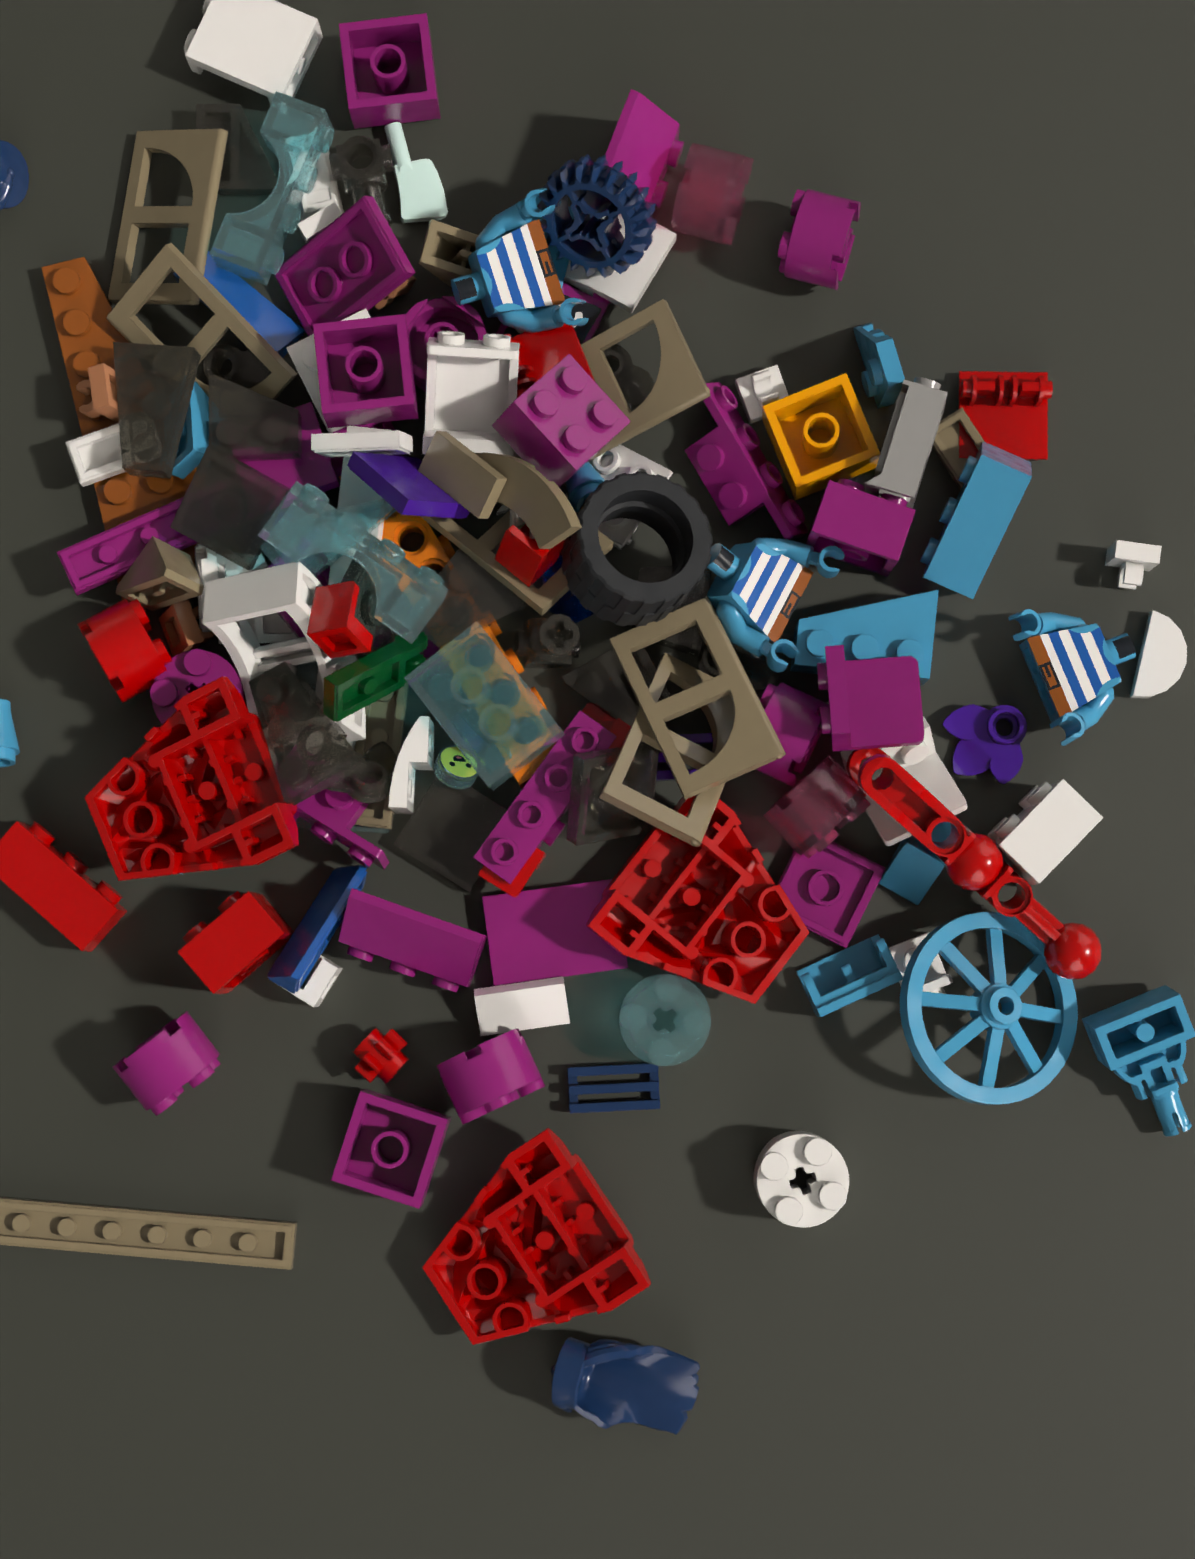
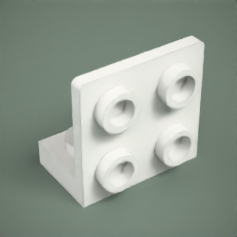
(928, 770)

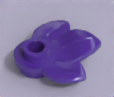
(980, 743)

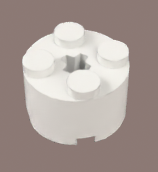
(825, 1190)

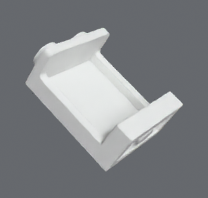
(254, 44)
(470, 388)

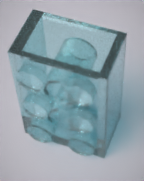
(484, 706)

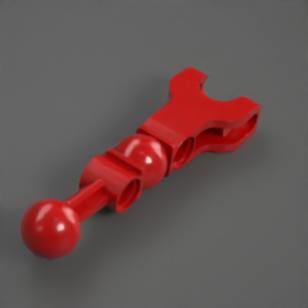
(974, 862)

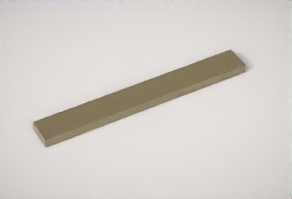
(147, 1233)

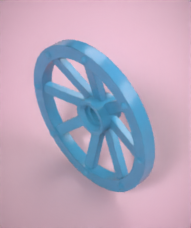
(985, 1011)

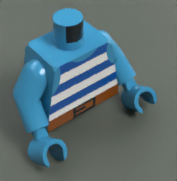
(516, 272)
(760, 589)
(1071, 667)

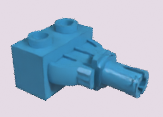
(1143, 1044)

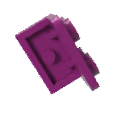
(870, 701)

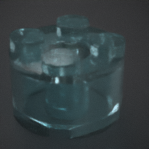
(691, 1020)

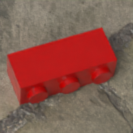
(58, 886)

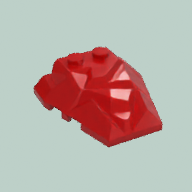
(195, 793)
(701, 909)
(535, 1247)

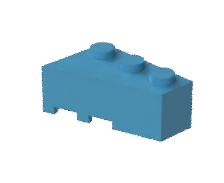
(976, 519)
(870, 632)

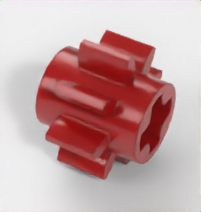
(380, 1055)

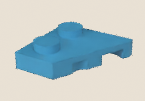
(882, 365)

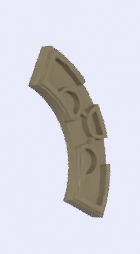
(534, 500)

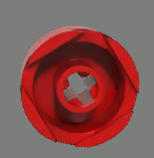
(124, 648)

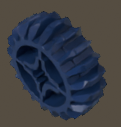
(601, 193)

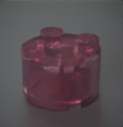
(711, 194)
(815, 806)

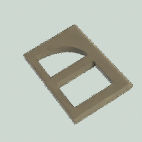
(202, 156)
(226, 317)
(678, 380)
(484, 552)
(721, 721)
(752, 737)

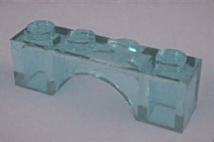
(253, 239)
(310, 525)

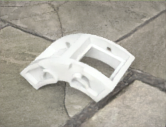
(264, 592)

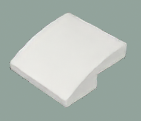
(629, 286)
(415, 754)

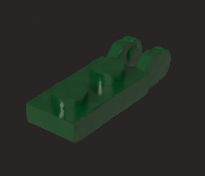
(371, 677)

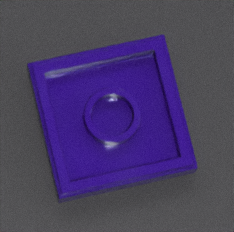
(404, 486)

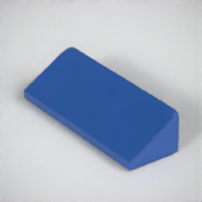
(257, 310)
(316, 928)

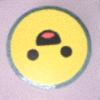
(454, 769)

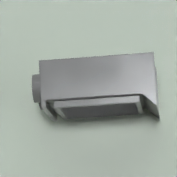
(909, 440)

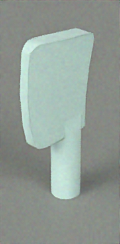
(417, 181)

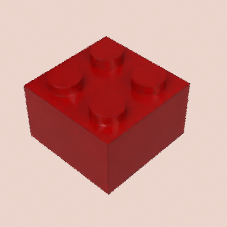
(235, 942)

